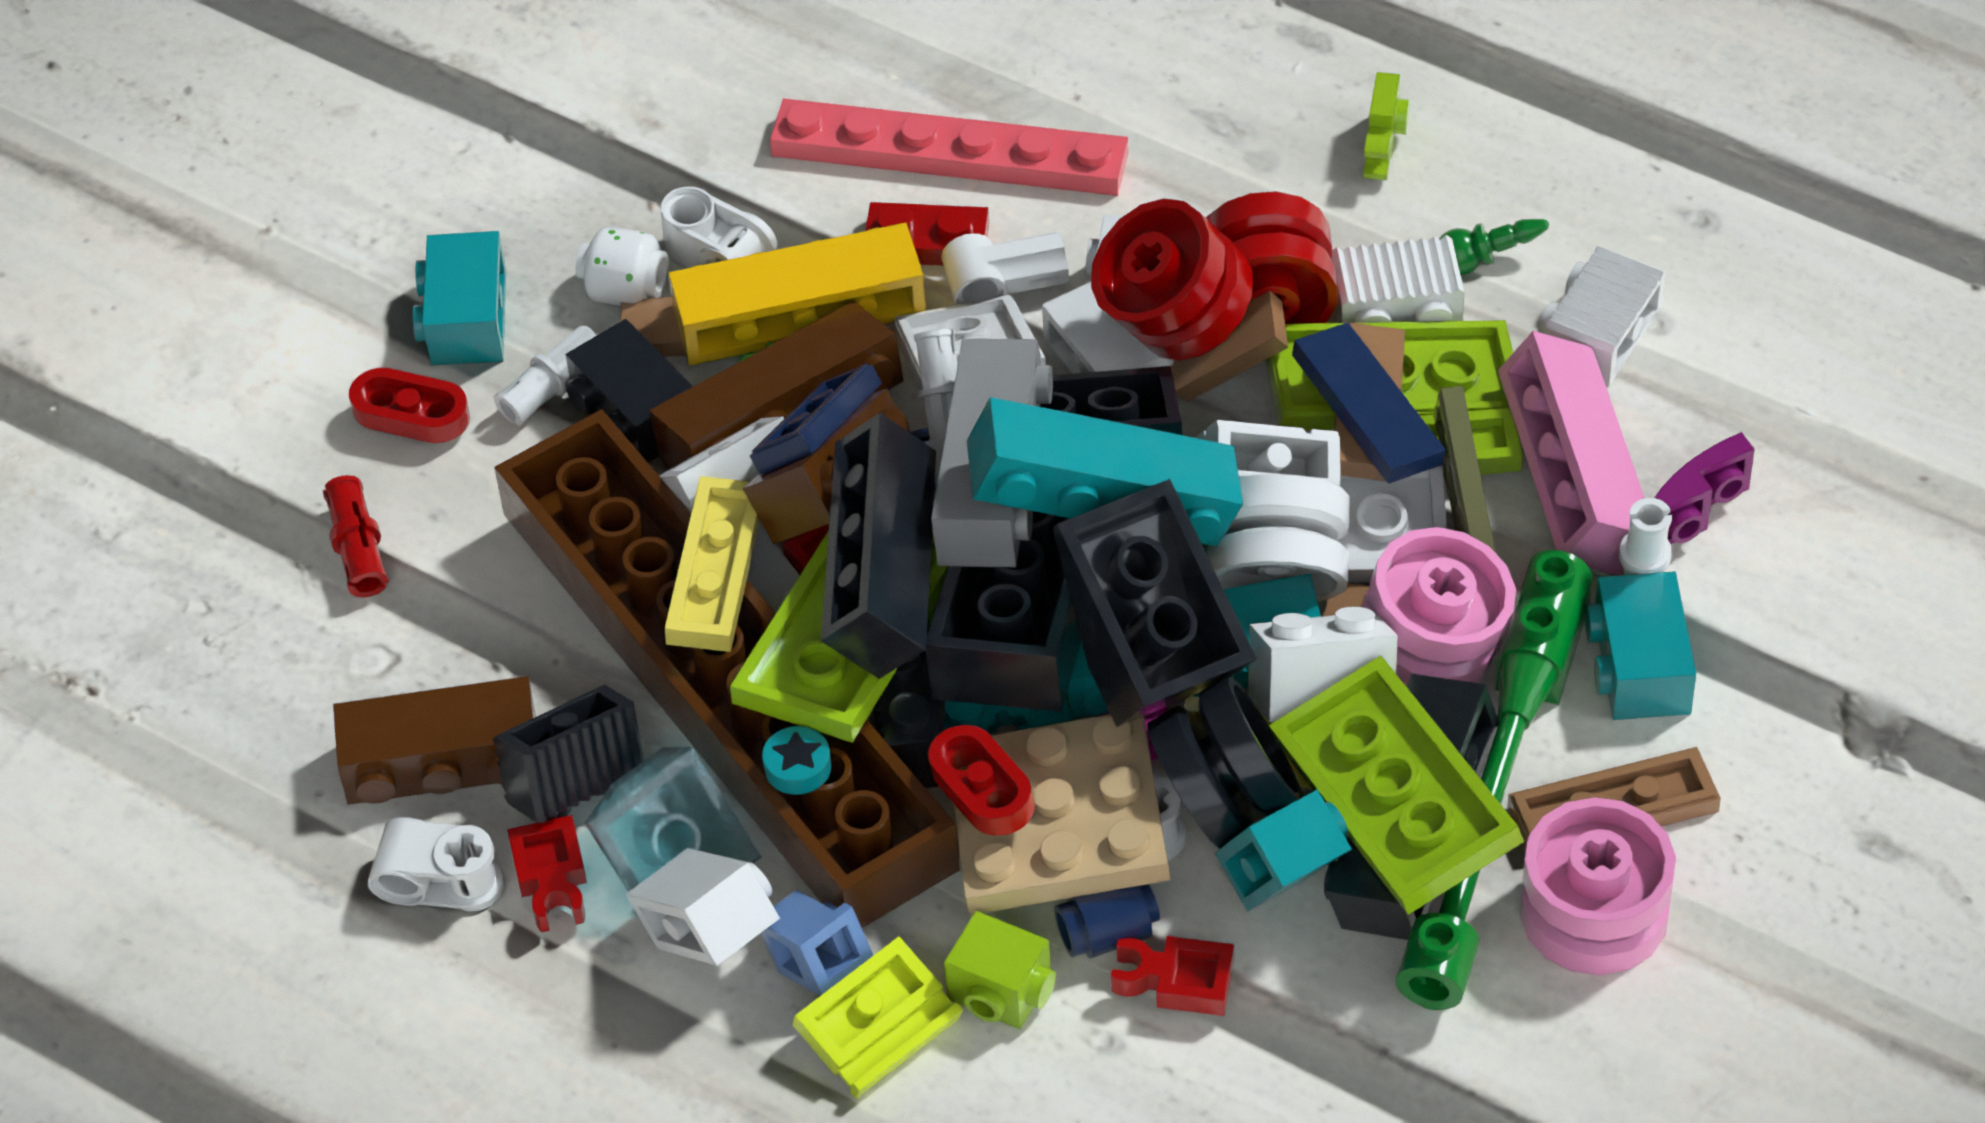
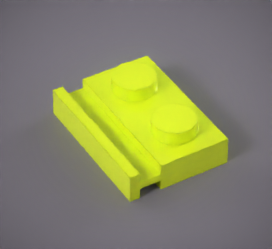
(877, 1017)

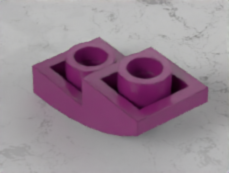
(1708, 478)

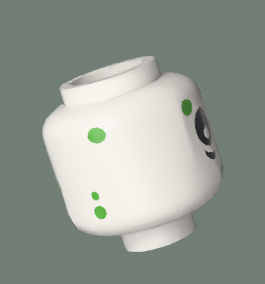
(622, 266)

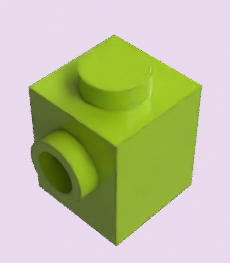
(999, 971)

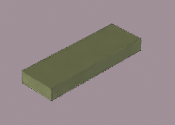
(1461, 465)

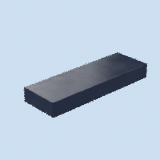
(1368, 403)
(815, 418)

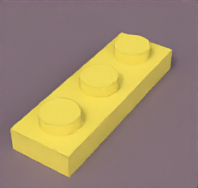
(713, 567)

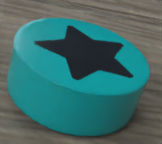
(796, 760)

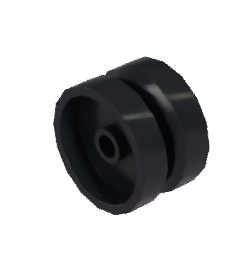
(1224, 761)

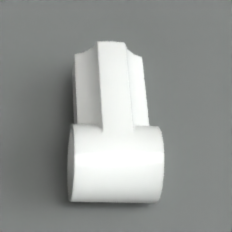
(990, 270)

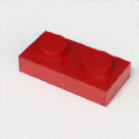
(930, 225)

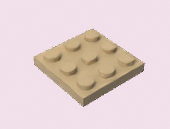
(1090, 825)

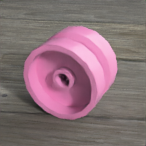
(1444, 602)
(1597, 886)

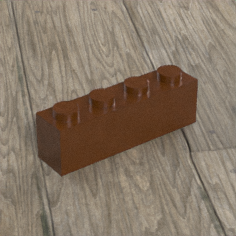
(774, 381)

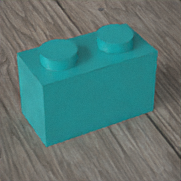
(462, 298)
(1642, 645)
(1284, 849)

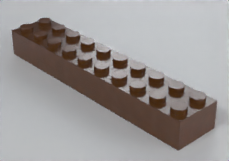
(616, 549)

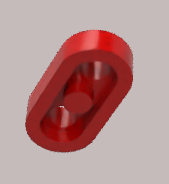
(416, 407)
(986, 784)

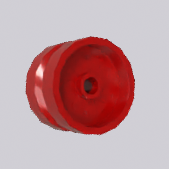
(1286, 249)
(1172, 279)

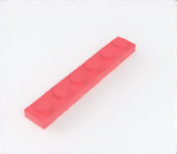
(950, 146)

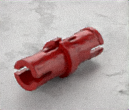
(355, 536)

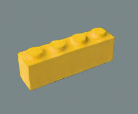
(771, 294)

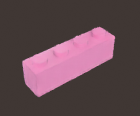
(1572, 447)

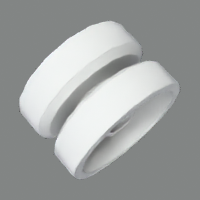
(1286, 531)

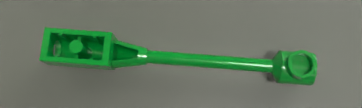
(1529, 672)

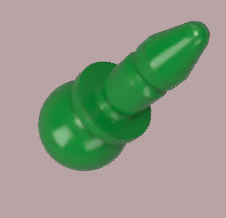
(1478, 246)

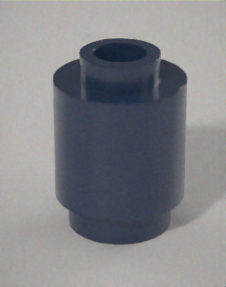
(1098, 920)

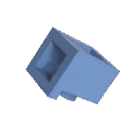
(815, 942)

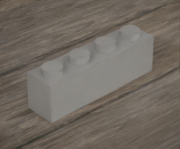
(969, 529)

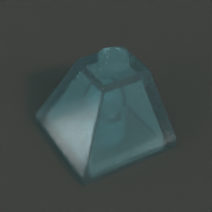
(661, 812)

